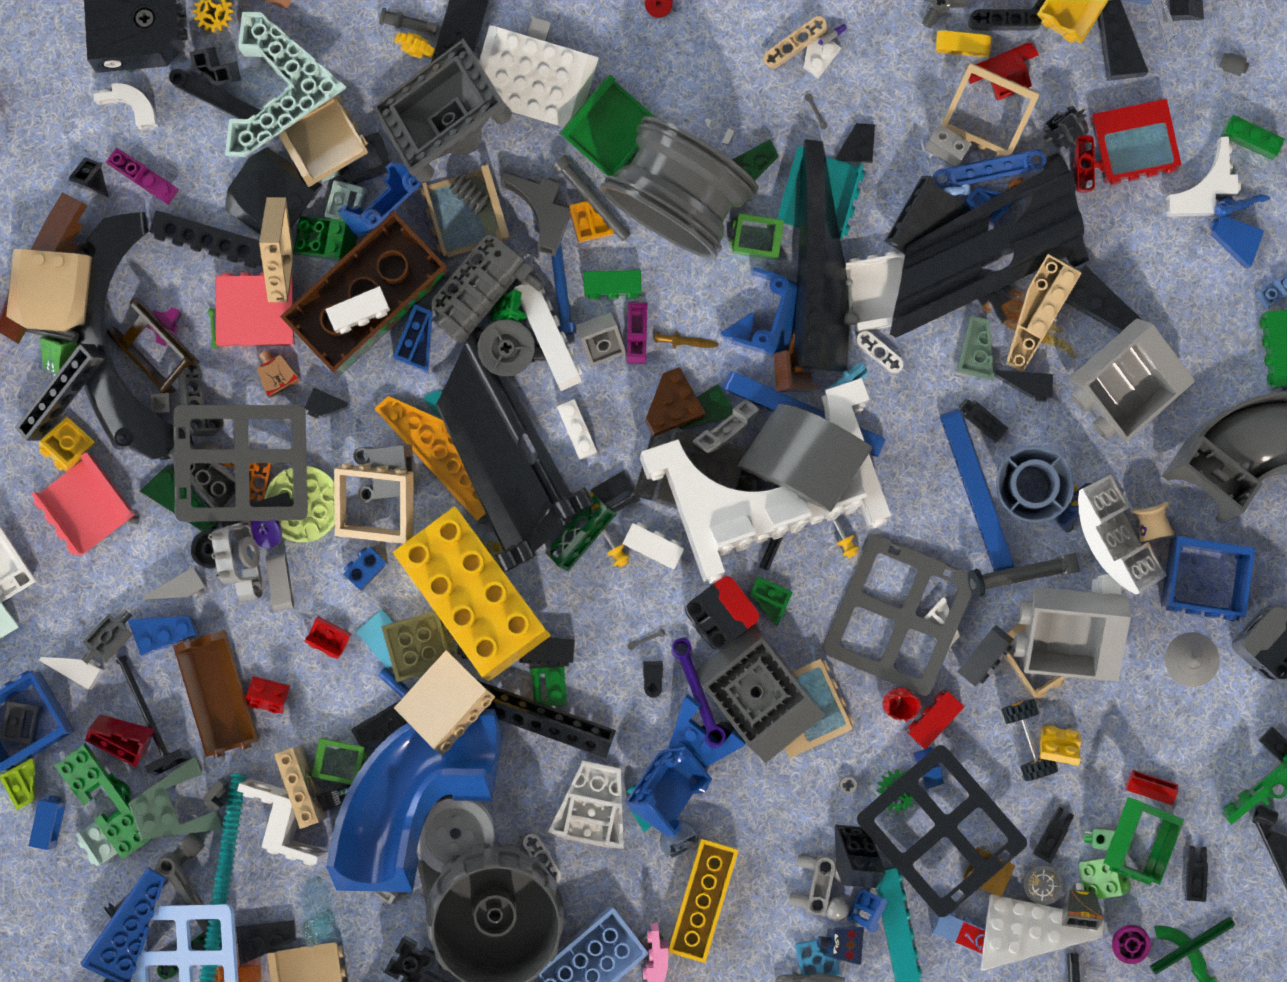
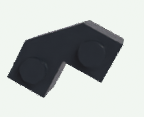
(206, 63)

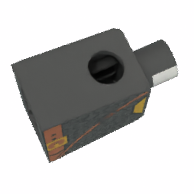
(1081, 909)

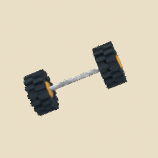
(1039, 767)

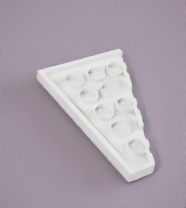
(1025, 930)

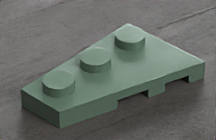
(976, 352)

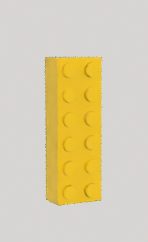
(703, 900)

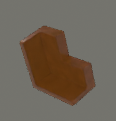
(787, 379)

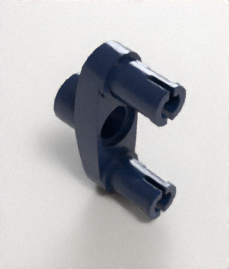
(1071, 513)

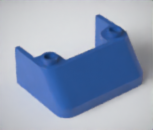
(784, 323)

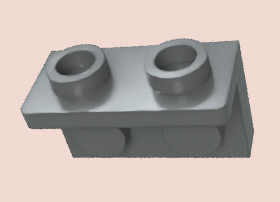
(216, 791)

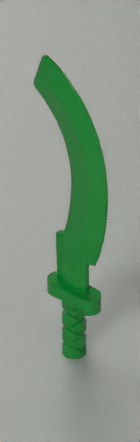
(1195, 958)

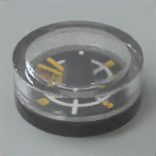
(1043, 885)

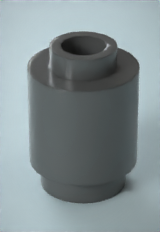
(1234, 64)

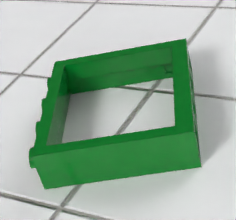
(1161, 849)

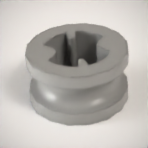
(844, 780)

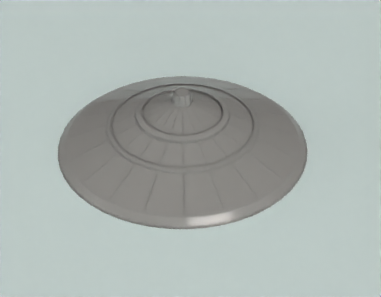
(1192, 659)

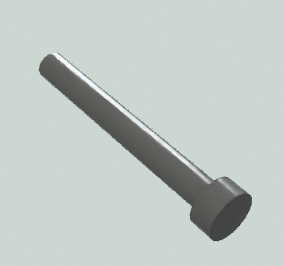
(563, 166)

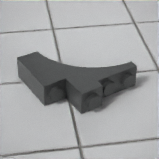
(542, 199)

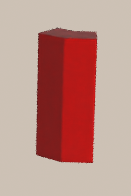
(1152, 787)

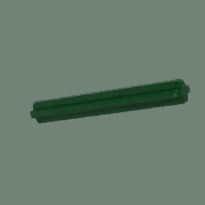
(1192, 945)

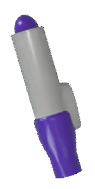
(831, 34)

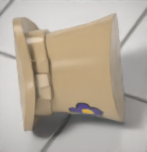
(1153, 522)

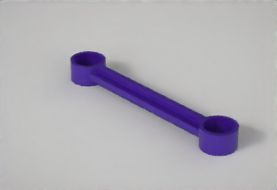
(698, 692)

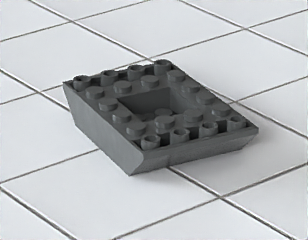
(784, 705)

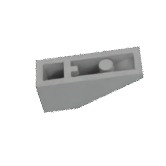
(184, 585)

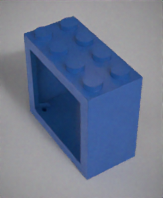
(1242, 580)
(64, 727)

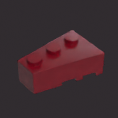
(120, 738)

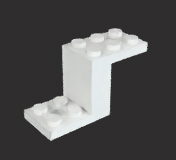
(281, 824)

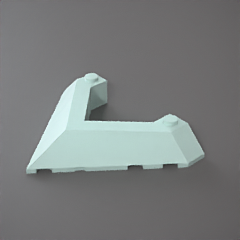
(306, 79)

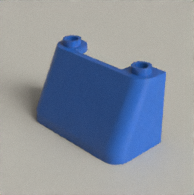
(400, 187)
(668, 788)

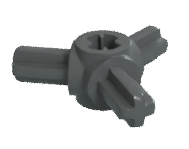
(936, 10)

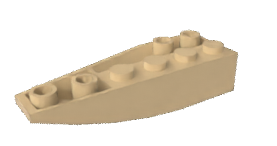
(1041, 305)

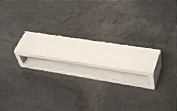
(549, 338)

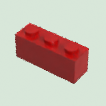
(934, 719)

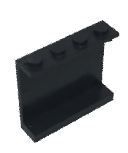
(924, 212)

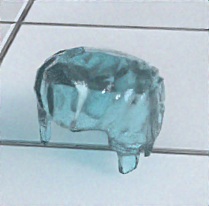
(318, 926)

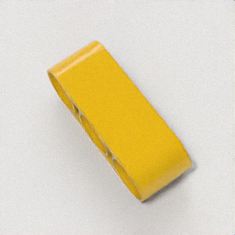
(965, 43)

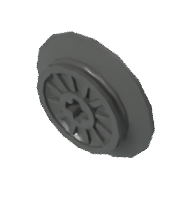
(513, 335)

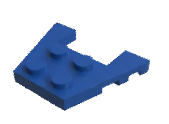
(691, 735)

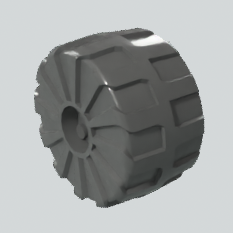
(493, 947)

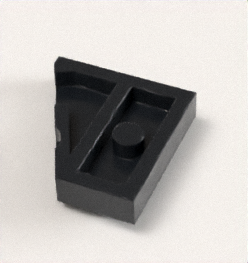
(859, 144)

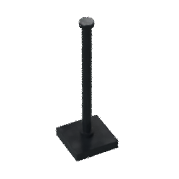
(167, 760)

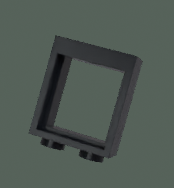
(376, 138)

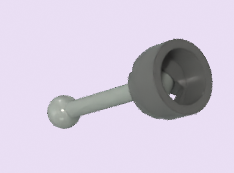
(851, 316)

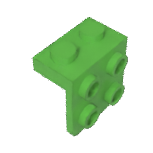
(1102, 881)

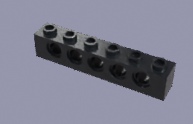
(163, 221)
(60, 392)

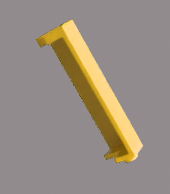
(1071, 17)

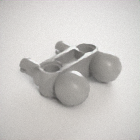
(835, 907)

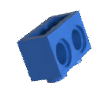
(368, 572)

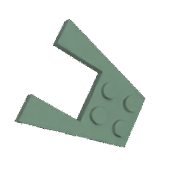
(155, 812)

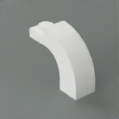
(143, 109)

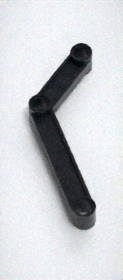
(212, 95)

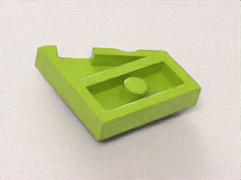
(20, 784)

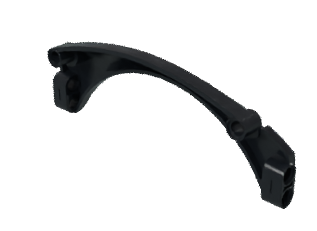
(110, 398)

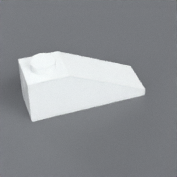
(76, 670)

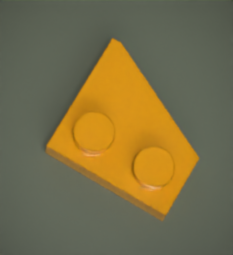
(587, 223)

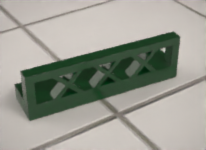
(583, 536)

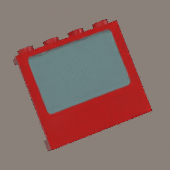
(1136, 141)

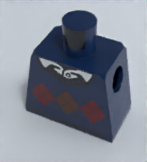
(843, 944)

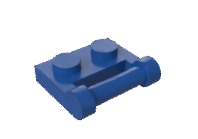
(870, 904)

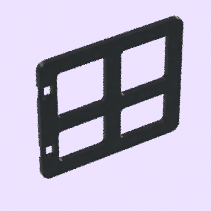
(944, 826)

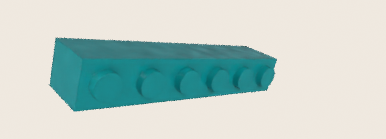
(897, 929)

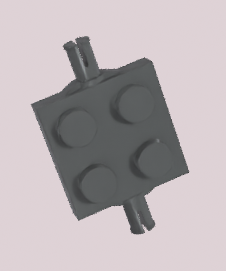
(107, 638)

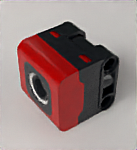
(721, 613)

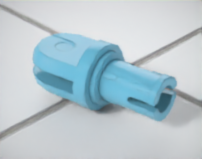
(856, 372)

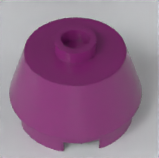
(1131, 944)

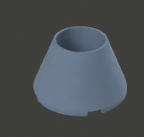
(1058, 478)

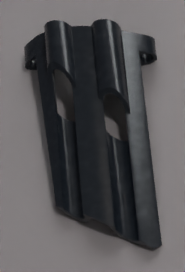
(945, 265)

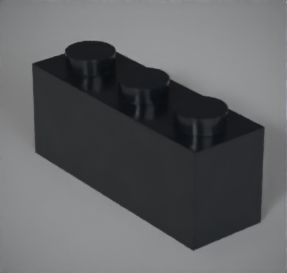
(986, 656)

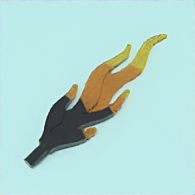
(1010, 309)

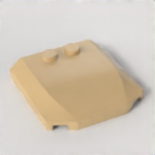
(48, 289)

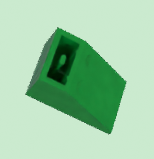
(324, 238)

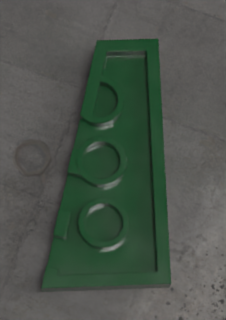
(162, 491)

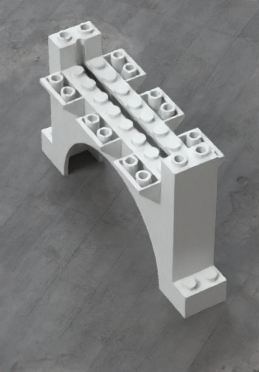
(731, 519)

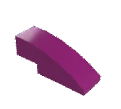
(637, 333)

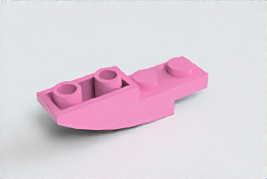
(657, 964)

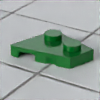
(770, 598)

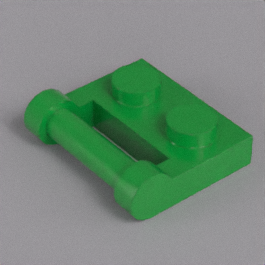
(554, 685)

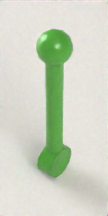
(211, 312)

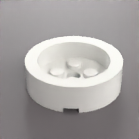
(469, 817)

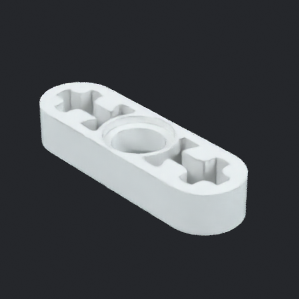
(872, 338)
(539, 843)

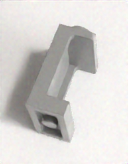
(947, 146)

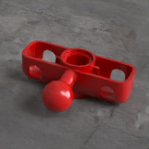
(1085, 174)

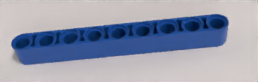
(769, 398)
(977, 490)

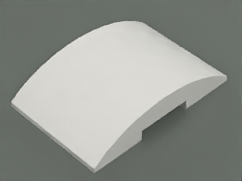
(1114, 539)

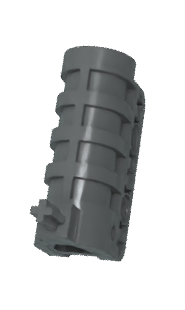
(481, 287)

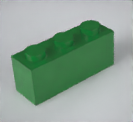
(1253, 137)
(612, 284)

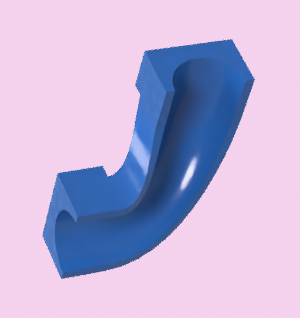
(393, 795)

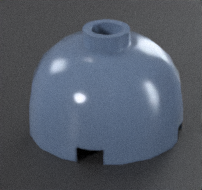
(676, 845)

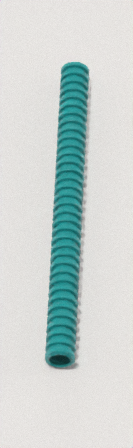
(224, 869)

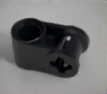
(653, 675)

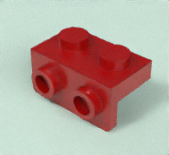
(328, 638)
(267, 695)

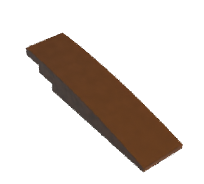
(55, 236)

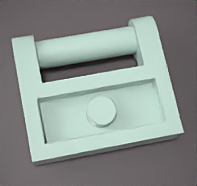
(340, 196)

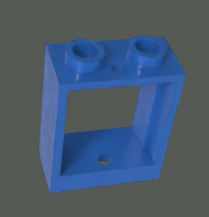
(47, 823)

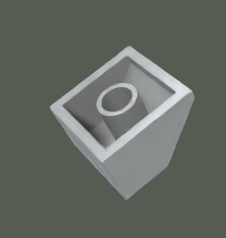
(600, 339)

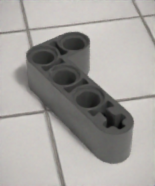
(196, 398)

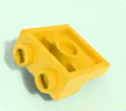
(65, 444)
(1060, 744)

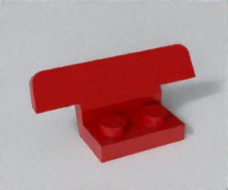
(1009, 65)

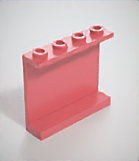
(246, 315)
(83, 506)

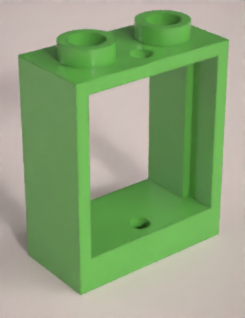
(737, 225)
(321, 754)

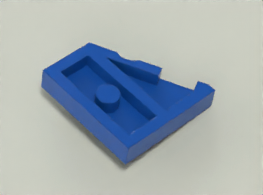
(982, 195)

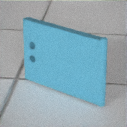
(373, 636)

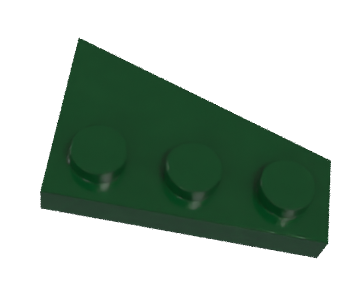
(757, 159)
(715, 406)

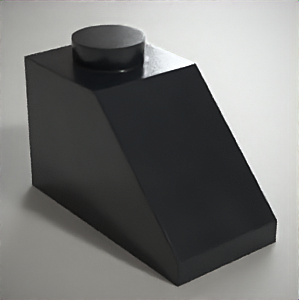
(1186, 9)
(324, 404)

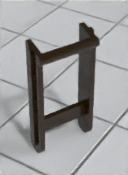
(126, 342)

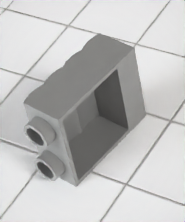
(1130, 381)
(1073, 633)

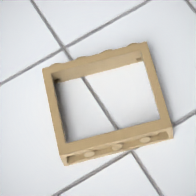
(1004, 82)
(279, 259)
(374, 533)
(1041, 691)

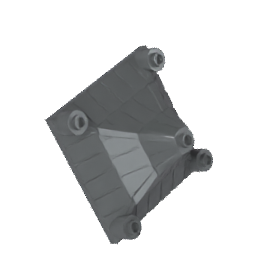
(441, 110)

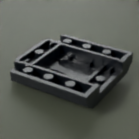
(266, 177)

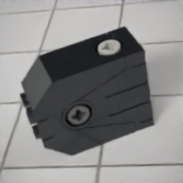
(133, 33)

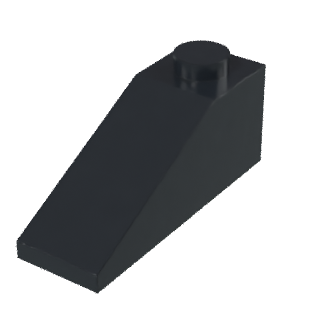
(1031, 384)

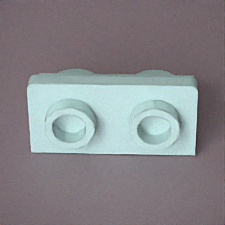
(95, 844)

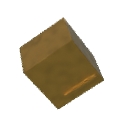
(997, 883)

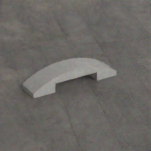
(729, 429)

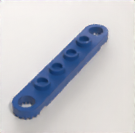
(990, 168)

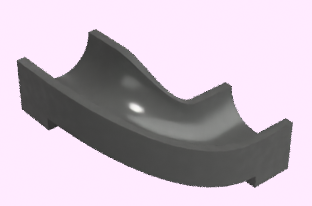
(1235, 453)

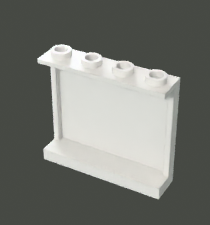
(875, 289)

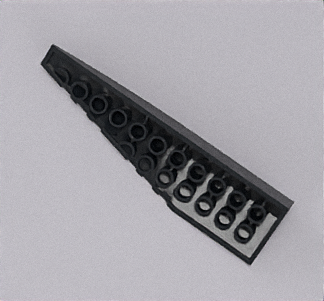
(821, 278)

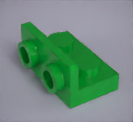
(507, 307)

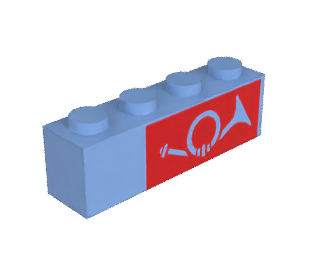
(961, 931)

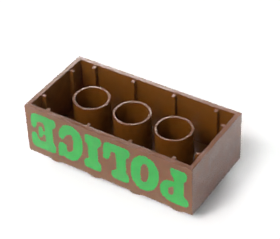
(385, 258)

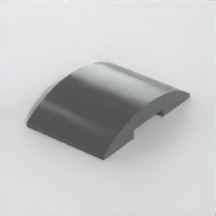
(805, 455)

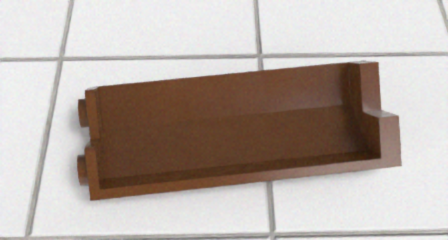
(215, 694)

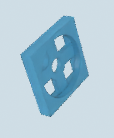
(810, 960)

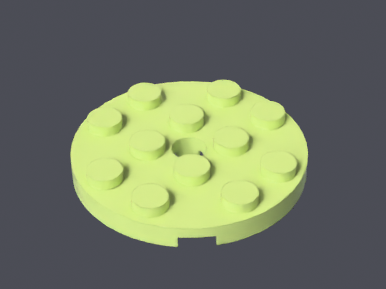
(320, 501)

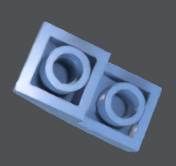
(1273, 292)

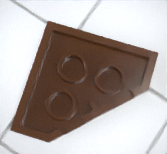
(673, 404)

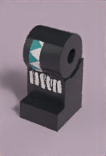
(333, 798)

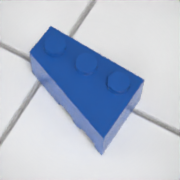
(415, 340)
(159, 633)

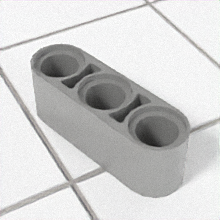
(279, 582)

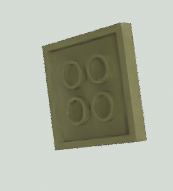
(414, 645)

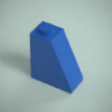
(1237, 239)

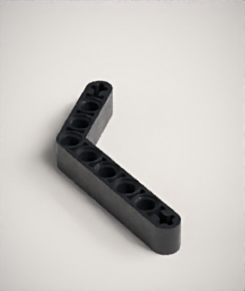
(1005, 17)

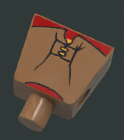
(275, 374)

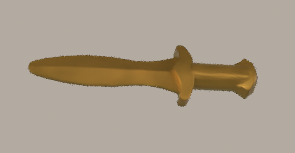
(680, 340)

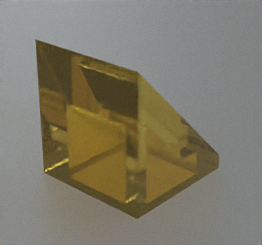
(494, 547)

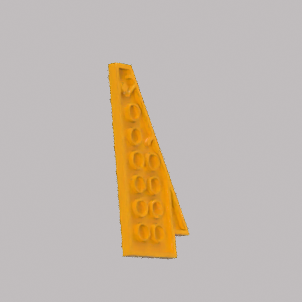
(434, 447)

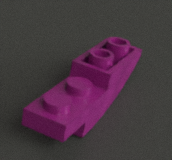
(142, 176)

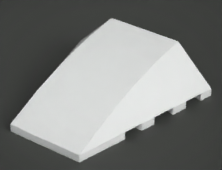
(592, 808)

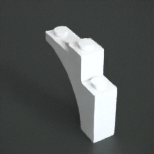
(1217, 183)

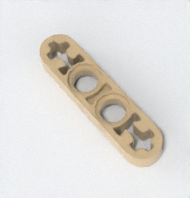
(793, 40)

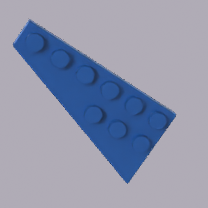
(123, 938)

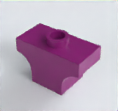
(169, 319)

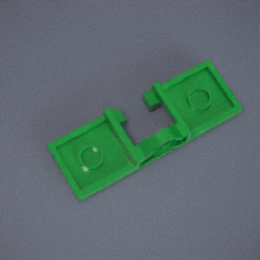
(85, 774)
(1258, 792)

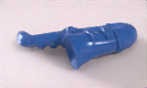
(1228, 205)

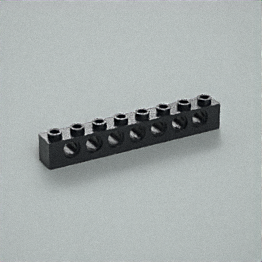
(550, 722)

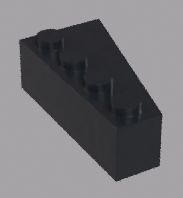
(1100, 302)

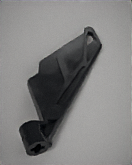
(1275, 842)

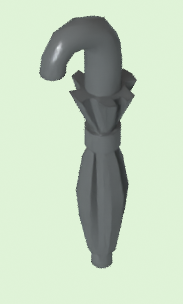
(806, 978)

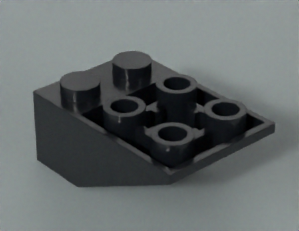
(857, 858)

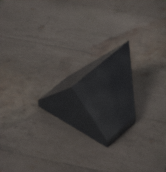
(89, 176)

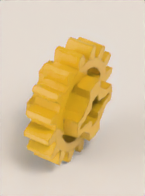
(217, 19)
(414, 45)

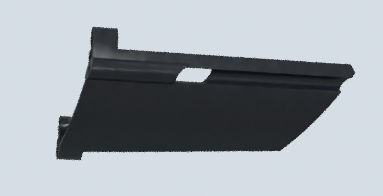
(486, 427)

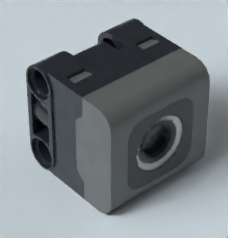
(1265, 643)

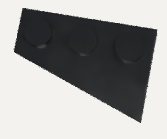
(263, 938)

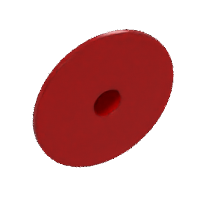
(660, 11)

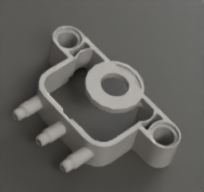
(250, 585)

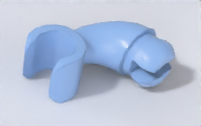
(963, 190)

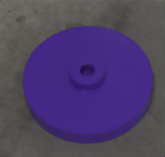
(266, 533)

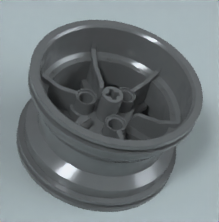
(679, 187)

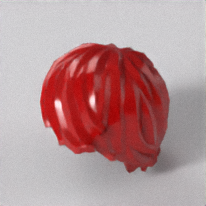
(901, 704)

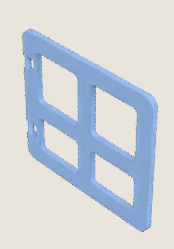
(184, 956)

